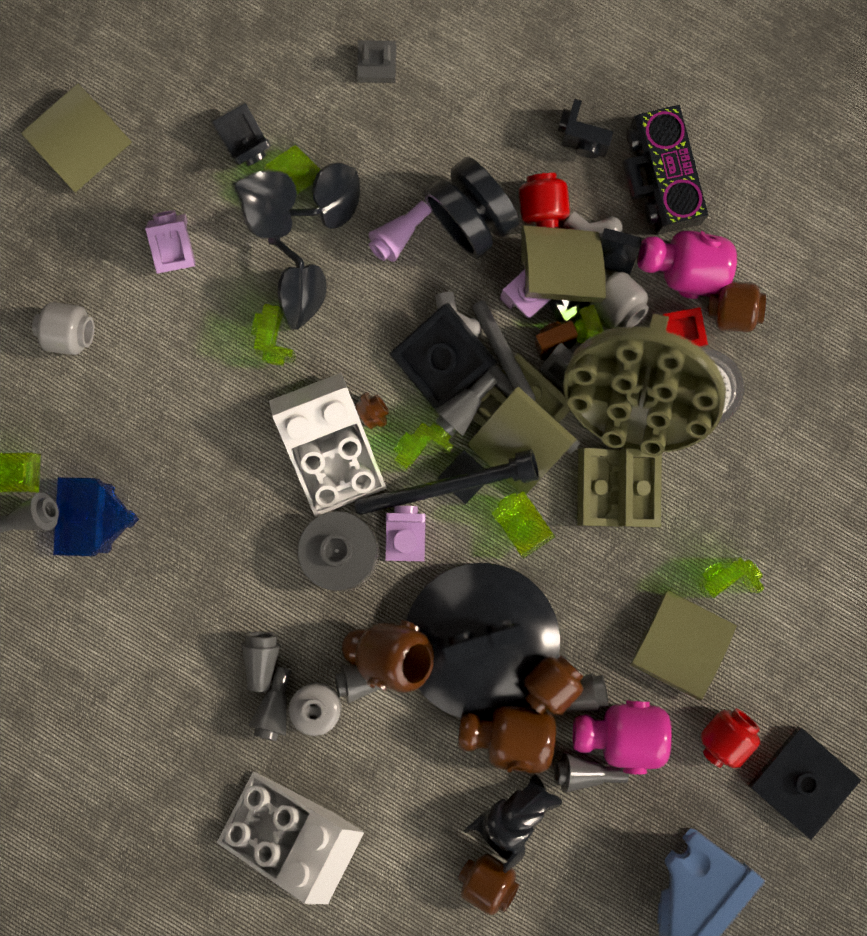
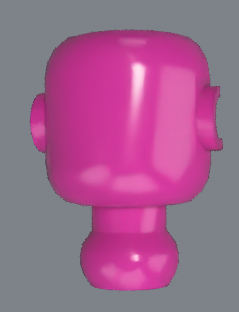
(691, 262)
(631, 736)

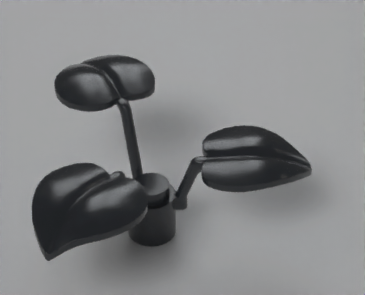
(267, 210)

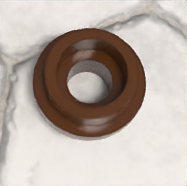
(372, 410)

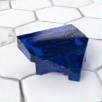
(88, 517)

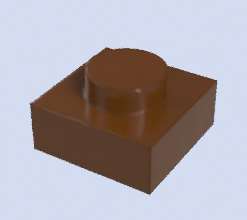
(552, 336)

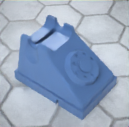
(704, 889)

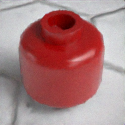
(544, 200)
(730, 738)

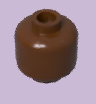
(738, 307)
(553, 685)
(487, 884)

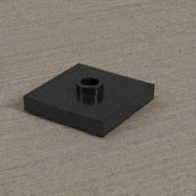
(443, 356)
(804, 782)

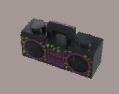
(672, 176)

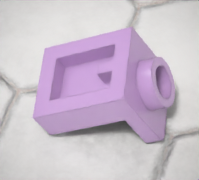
(169, 241)
(514, 294)
(405, 534)

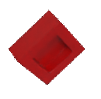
(688, 325)

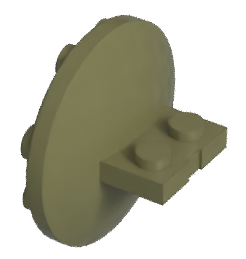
(645, 389)

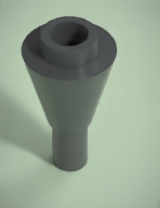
(460, 410)
(36, 513)
(352, 684)
(271, 714)
(578, 773)

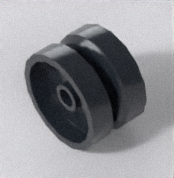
(471, 207)

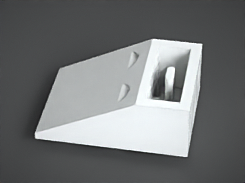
(327, 444)
(290, 839)

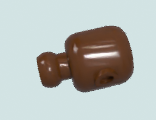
(390, 655)
(514, 738)

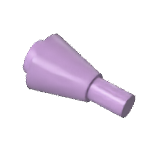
(392, 237)

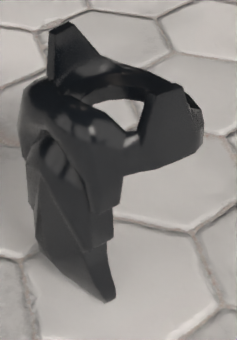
(513, 821)

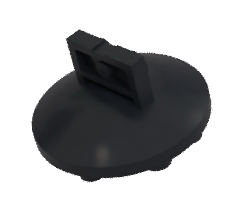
(485, 637)

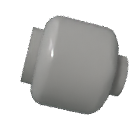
(624, 302)
(63, 328)
(328, 709)

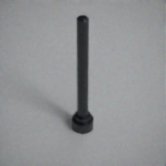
(520, 467)

